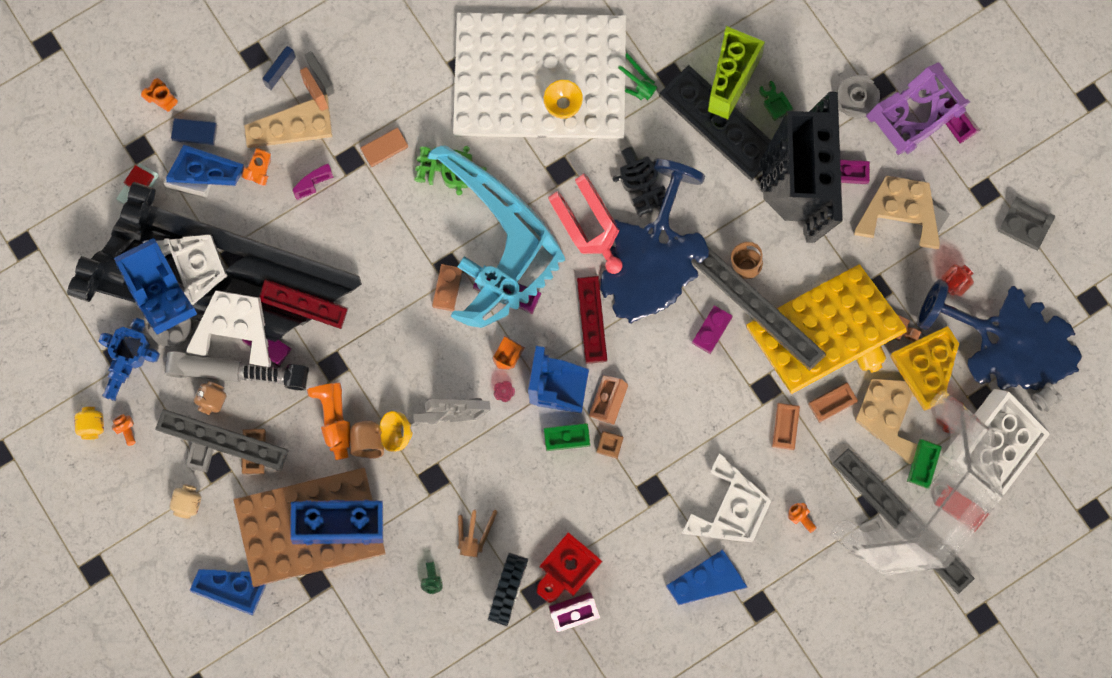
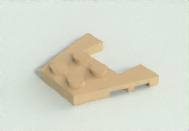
(905, 202)
(884, 412)

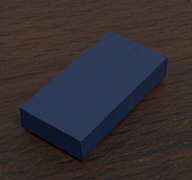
(279, 67)
(194, 131)

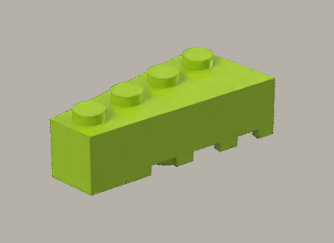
(735, 66)

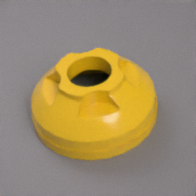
(563, 89)
(391, 431)

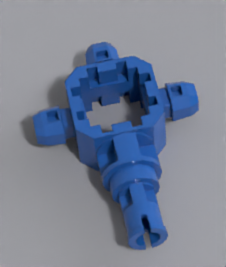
(120, 366)

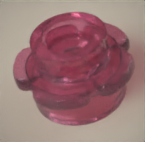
(504, 397)

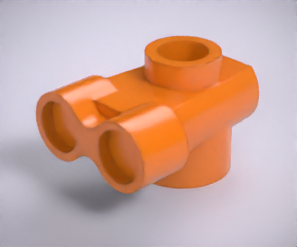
(160, 95)
(257, 172)

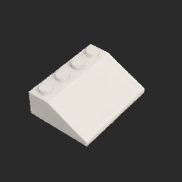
(1015, 431)

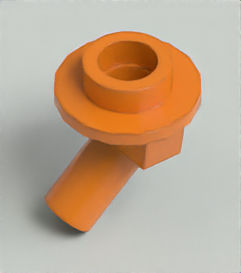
(123, 424)
(798, 513)

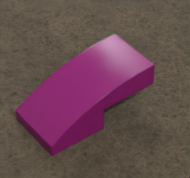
(306, 185)

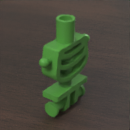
(422, 169)

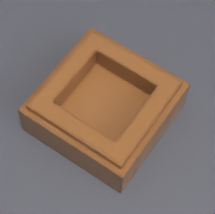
(609, 444)

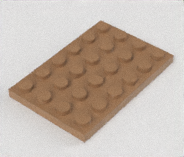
(267, 529)

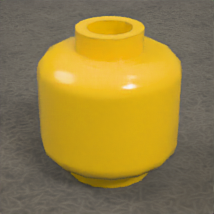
(872, 360)

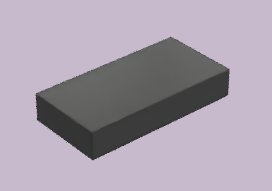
(319, 73)

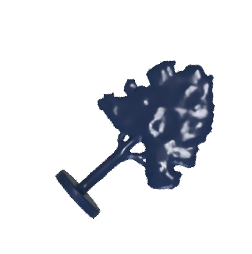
(651, 269)
(1027, 347)

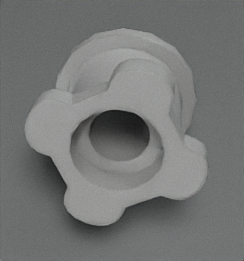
(1046, 397)

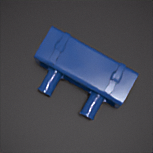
(336, 522)

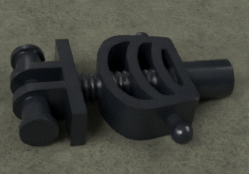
(635, 168)

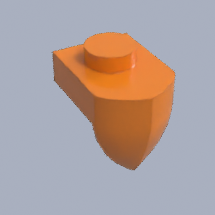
(507, 354)

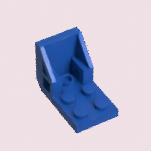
(154, 286)
(557, 383)

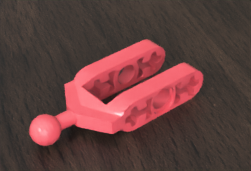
(603, 242)

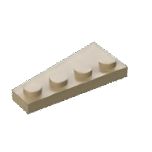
(291, 125)

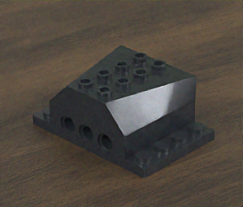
(805, 168)

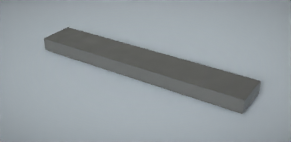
(222, 440)

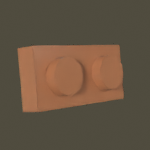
(447, 288)

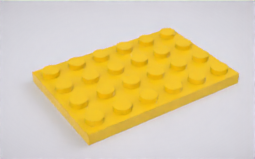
(841, 317)

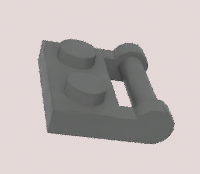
(1023, 229)

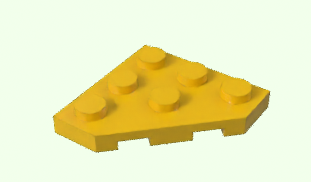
(927, 364)

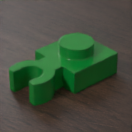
(776, 104)

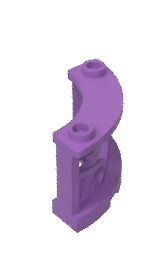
(925, 81)

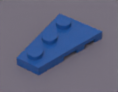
(204, 168)
(707, 580)
(228, 588)

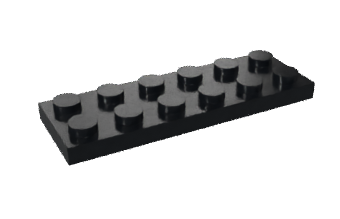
(733, 137)

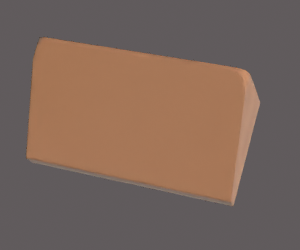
(608, 399)

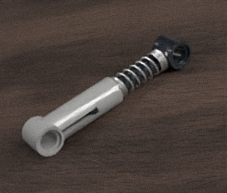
(184, 365)

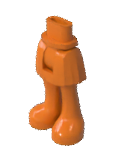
(335, 429)

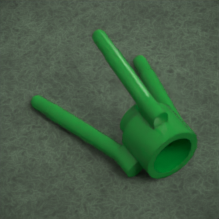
(644, 88)

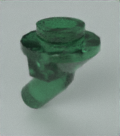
(433, 583)

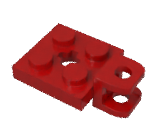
(561, 578)

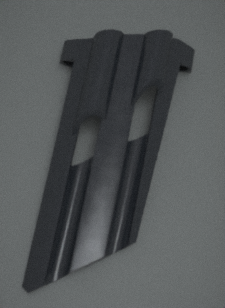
(143, 221)

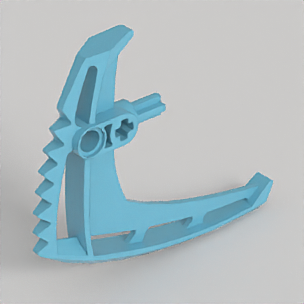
(519, 248)

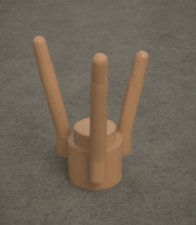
(470, 545)

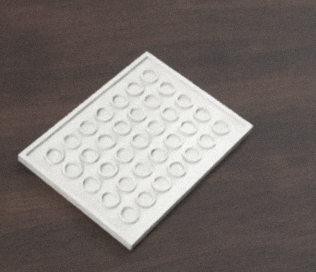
(513, 58)

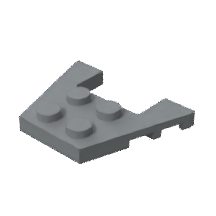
(452, 410)

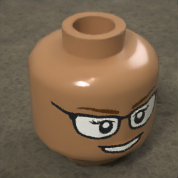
(210, 398)

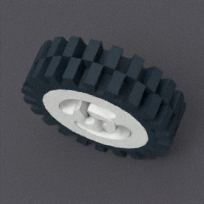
(508, 589)

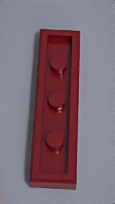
(303, 304)
(592, 320)

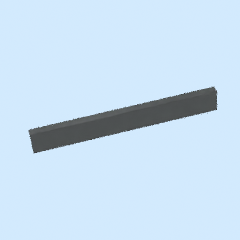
(760, 310)
(892, 510)

